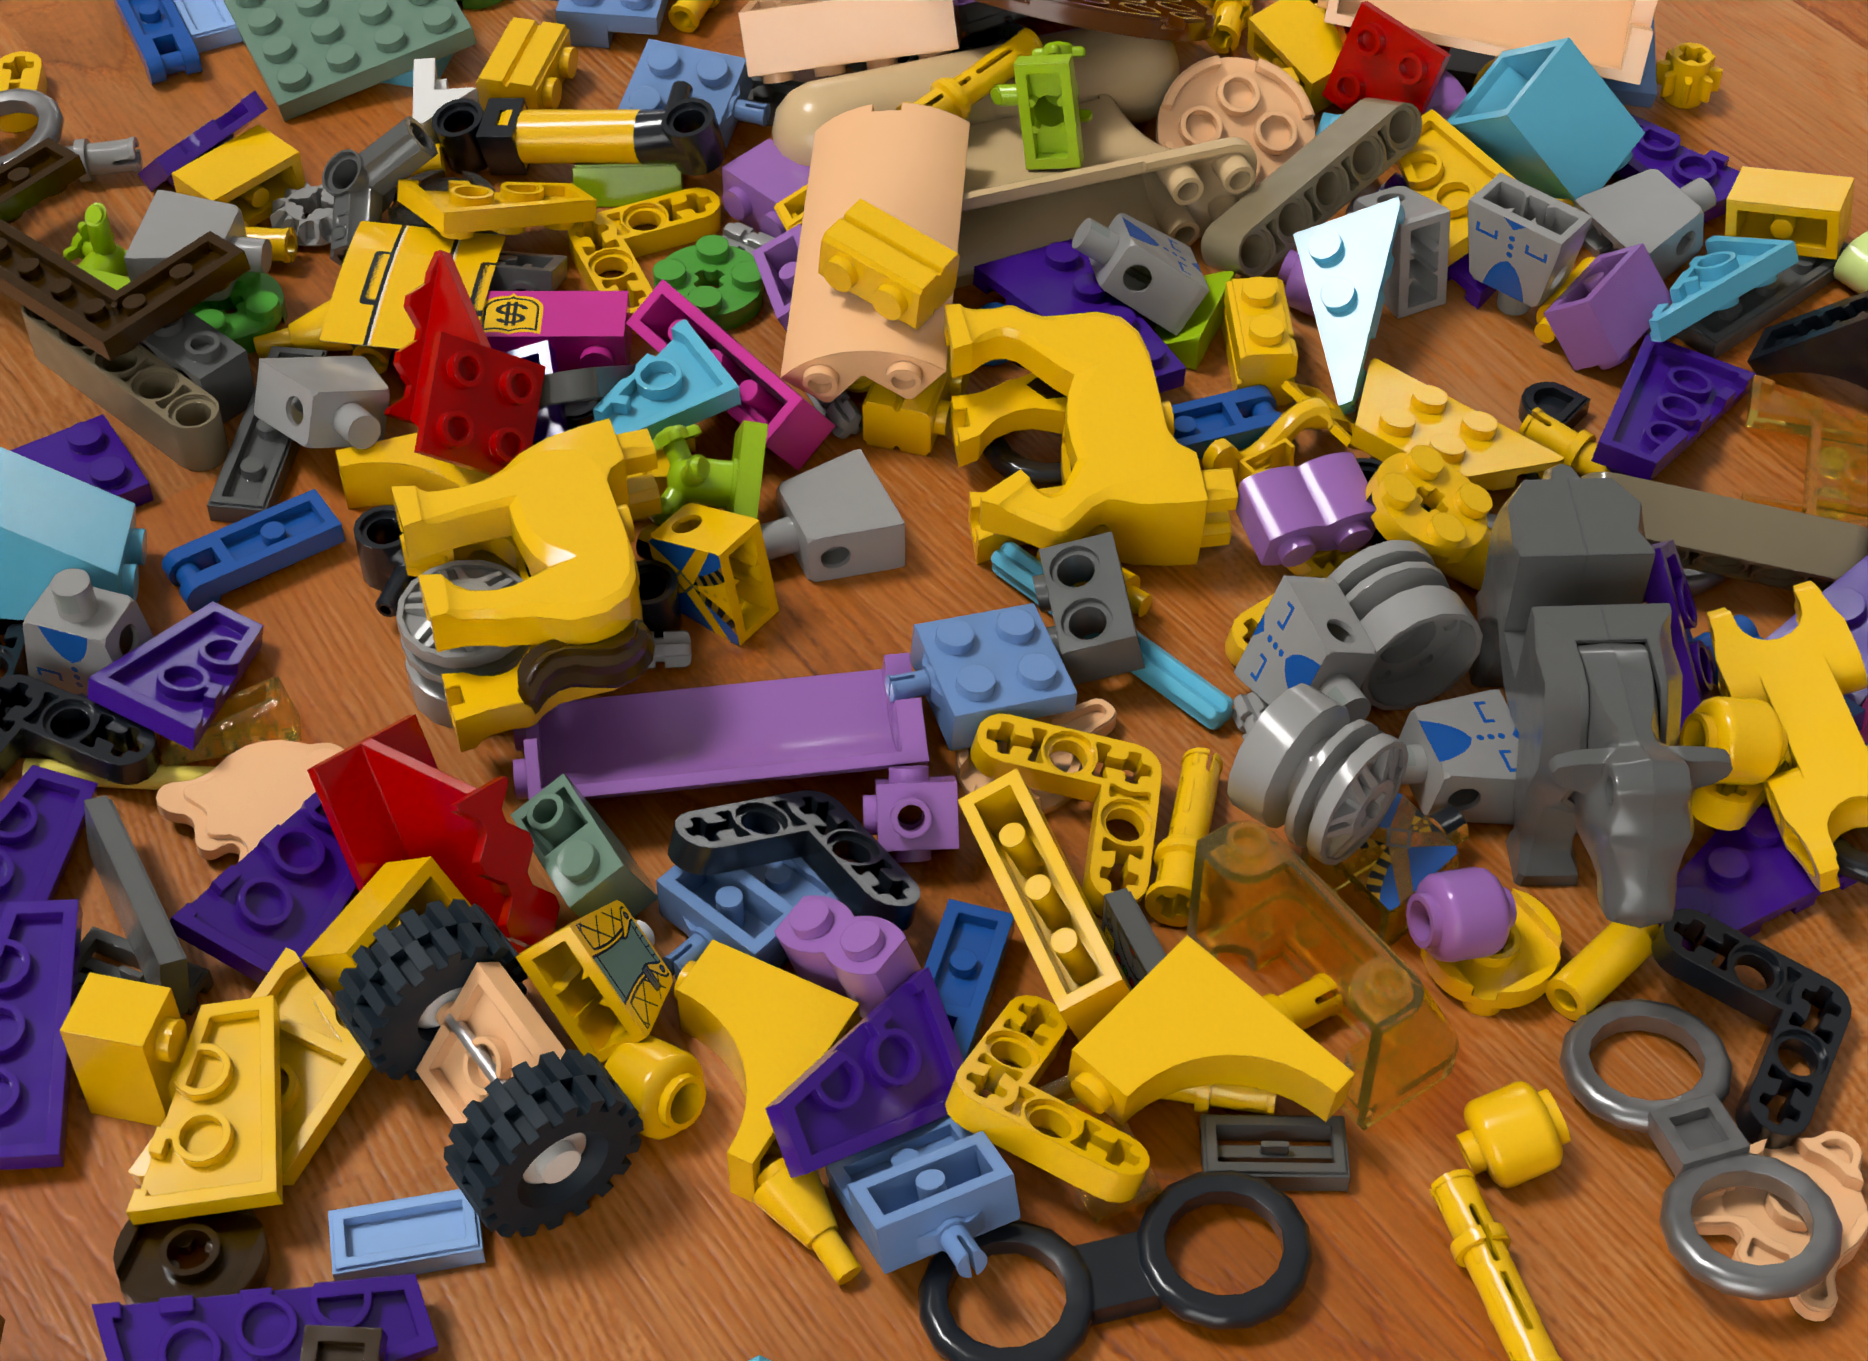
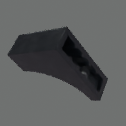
(1819, 342)

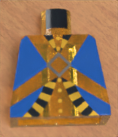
(1393, 862)

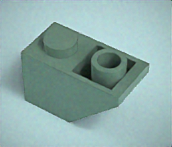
(582, 851)

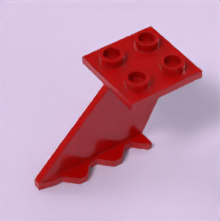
(1384, 62)
(462, 395)
(397, 806)

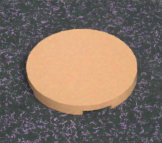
(1239, 100)

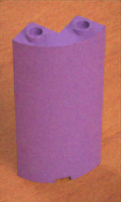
(724, 735)

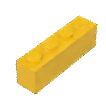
(1046, 901)

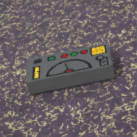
(1130, 936)

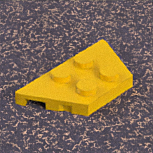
(1406, 413)
(317, 1065)

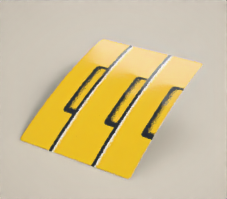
(388, 264)

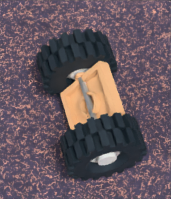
(529, 1119)

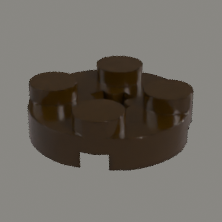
(233, 1246)

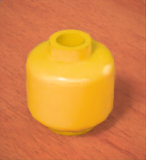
(1743, 728)
(660, 1083)
(1513, 1134)

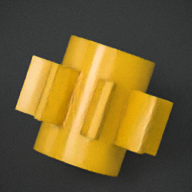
(1688, 75)

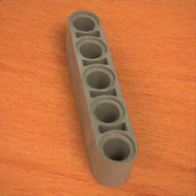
(1311, 186)
(138, 392)
(1745, 537)

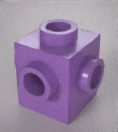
(933, 829)

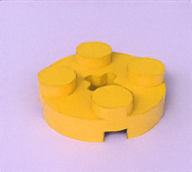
(1420, 477)
(1509, 977)

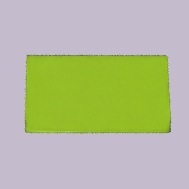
(626, 183)
(1203, 324)

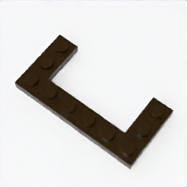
(78, 302)

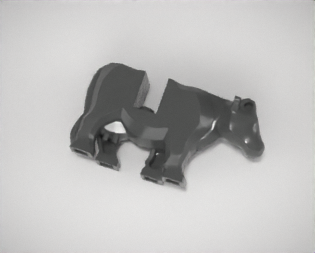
(1590, 695)

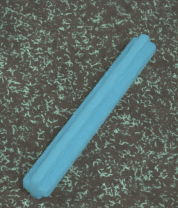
(1161, 669)

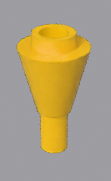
(300, 333)
(805, 1212)

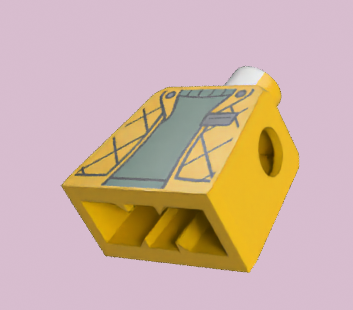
(601, 978)

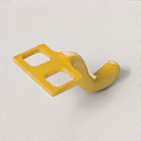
(1312, 411)

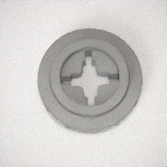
(291, 211)

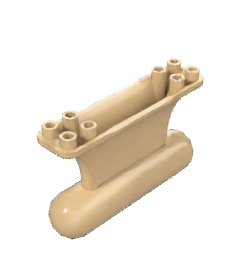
(1023, 209)

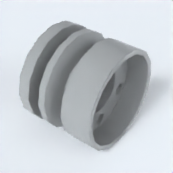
(1413, 619)
(422, 660)
(1317, 773)

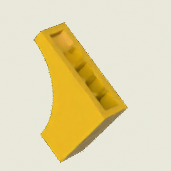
(392, 462)
(1197, 1028)
(766, 1032)

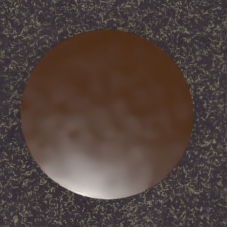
(1135, 18)

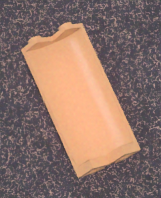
(1607, 32)
(913, 170)

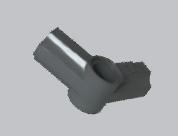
(367, 180)

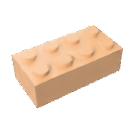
(834, 33)

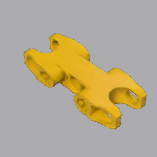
(1825, 754)

